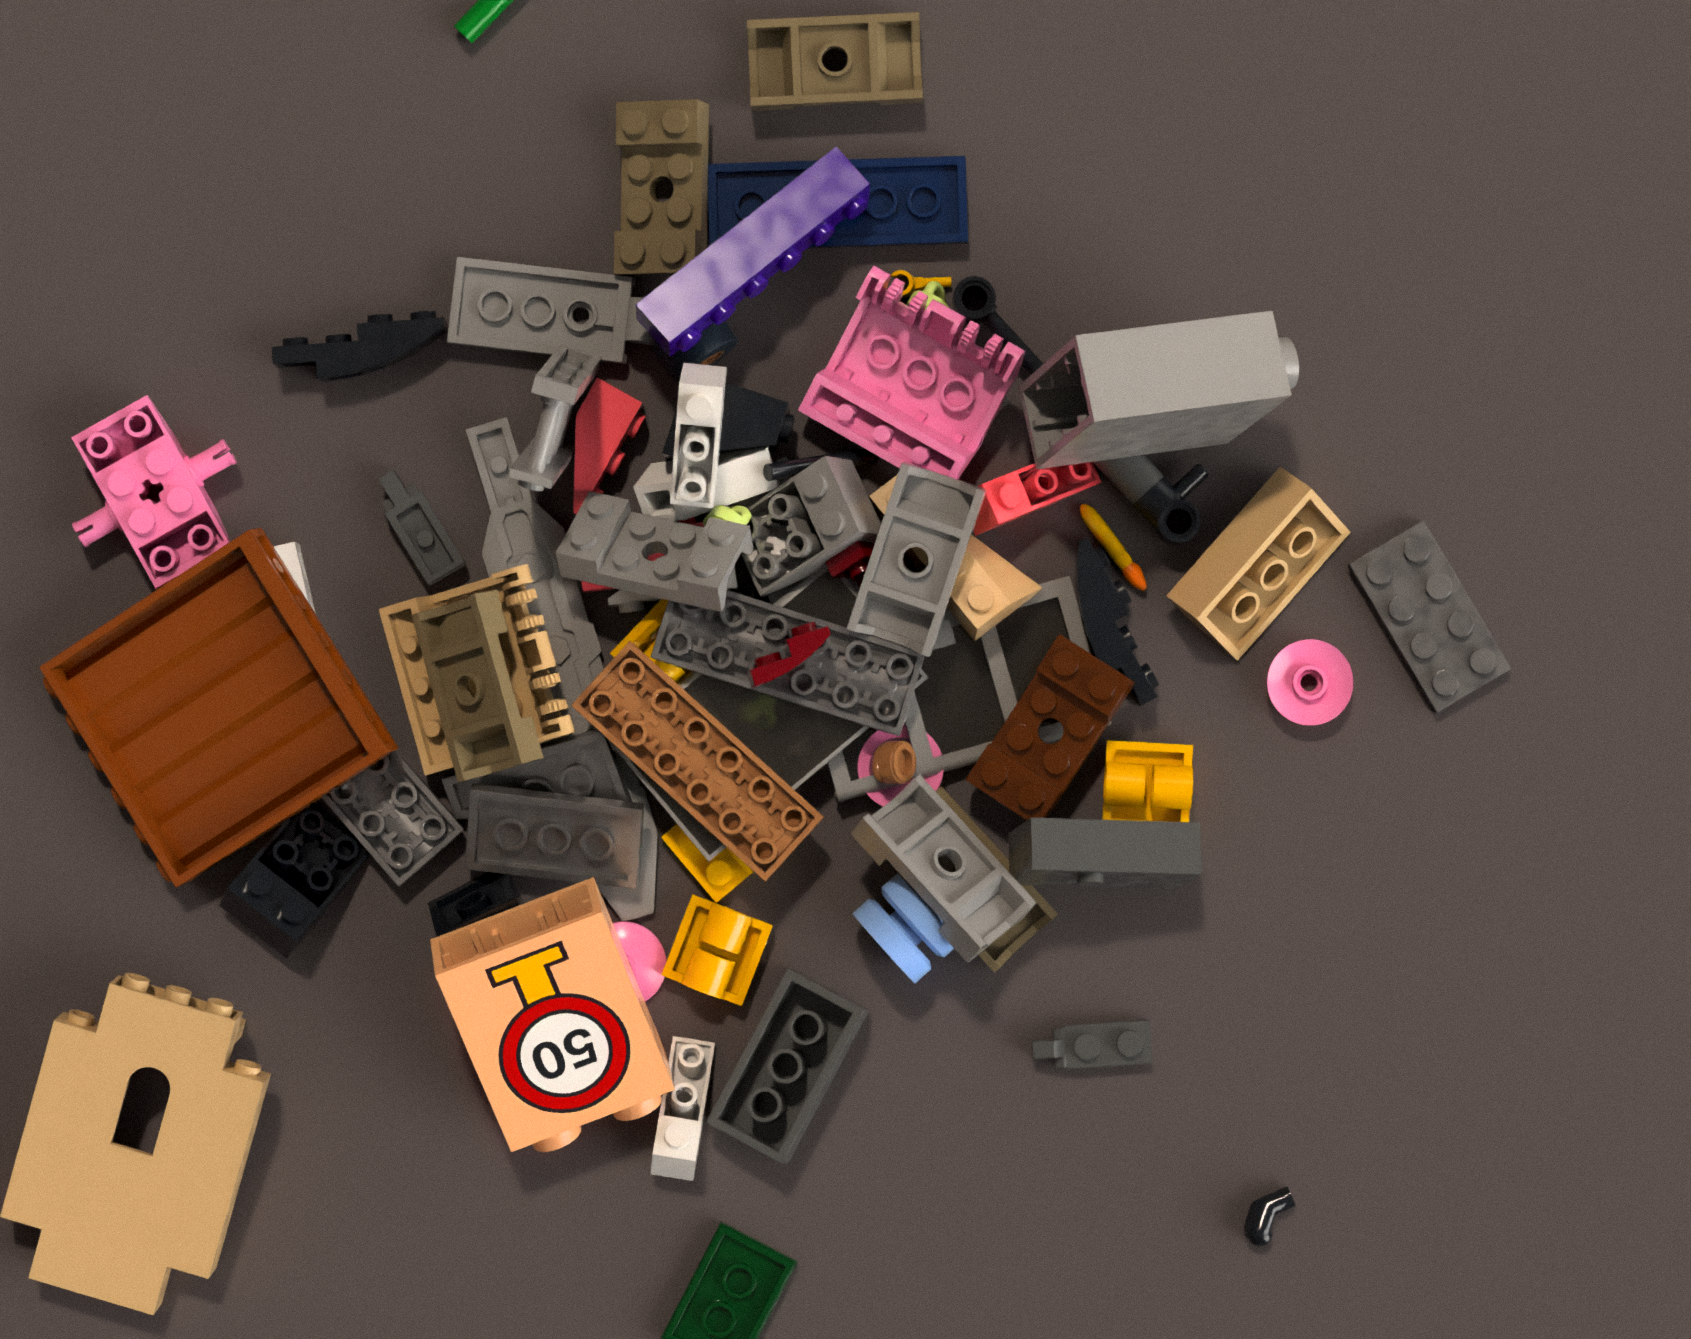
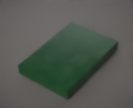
(731, 1289)

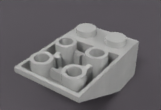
(808, 523)

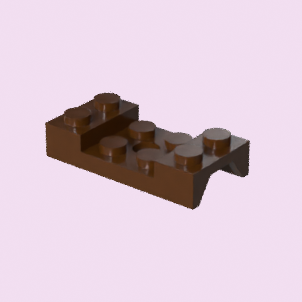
(1079, 694)

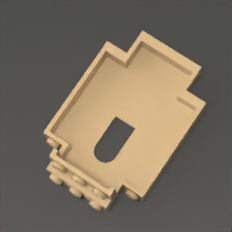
(117, 1213)

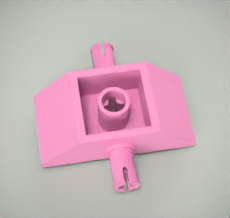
(127, 457)

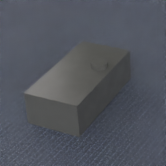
(1105, 853)
(787, 1066)

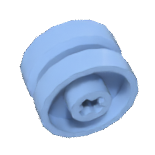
(904, 928)

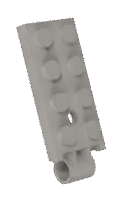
(534, 308)

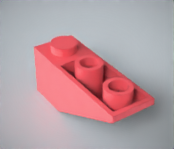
(600, 431)
(1031, 490)

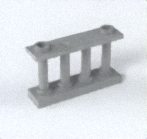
(560, 386)

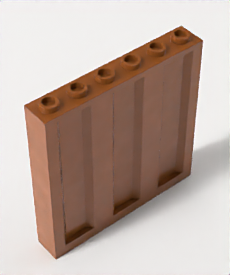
(217, 707)

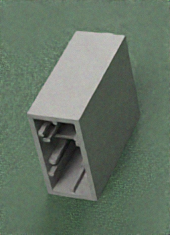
(1157, 388)

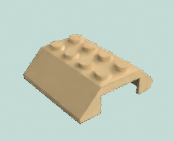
(523, 647)

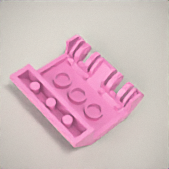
(912, 380)

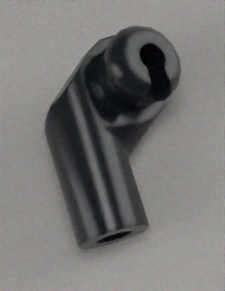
(1262, 1214)

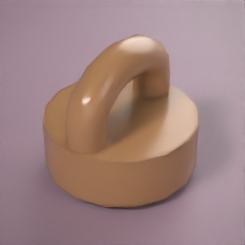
(894, 762)

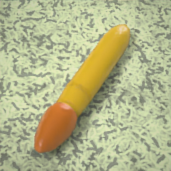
(1113, 547)

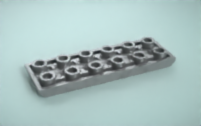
(845, 677)
(394, 816)

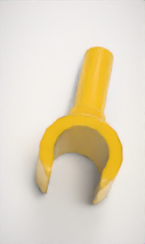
(919, 283)

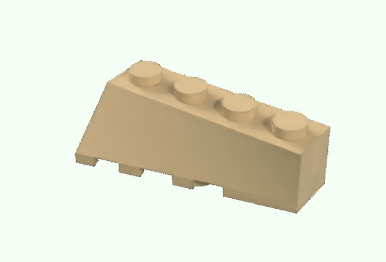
(985, 585)

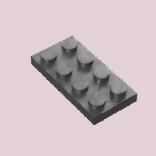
(1429, 616)
(554, 836)

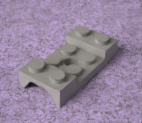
(923, 513)
(611, 546)
(973, 902)

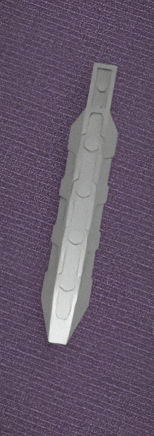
(526, 534)

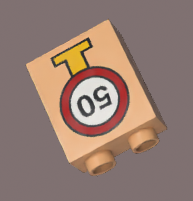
(552, 1017)

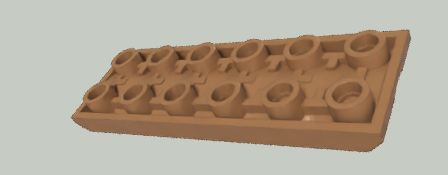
(697, 761)

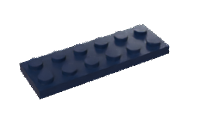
(907, 203)

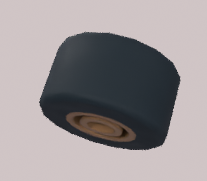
(712, 347)

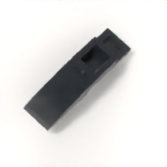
(378, 346)
(1102, 604)

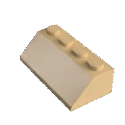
(1259, 563)

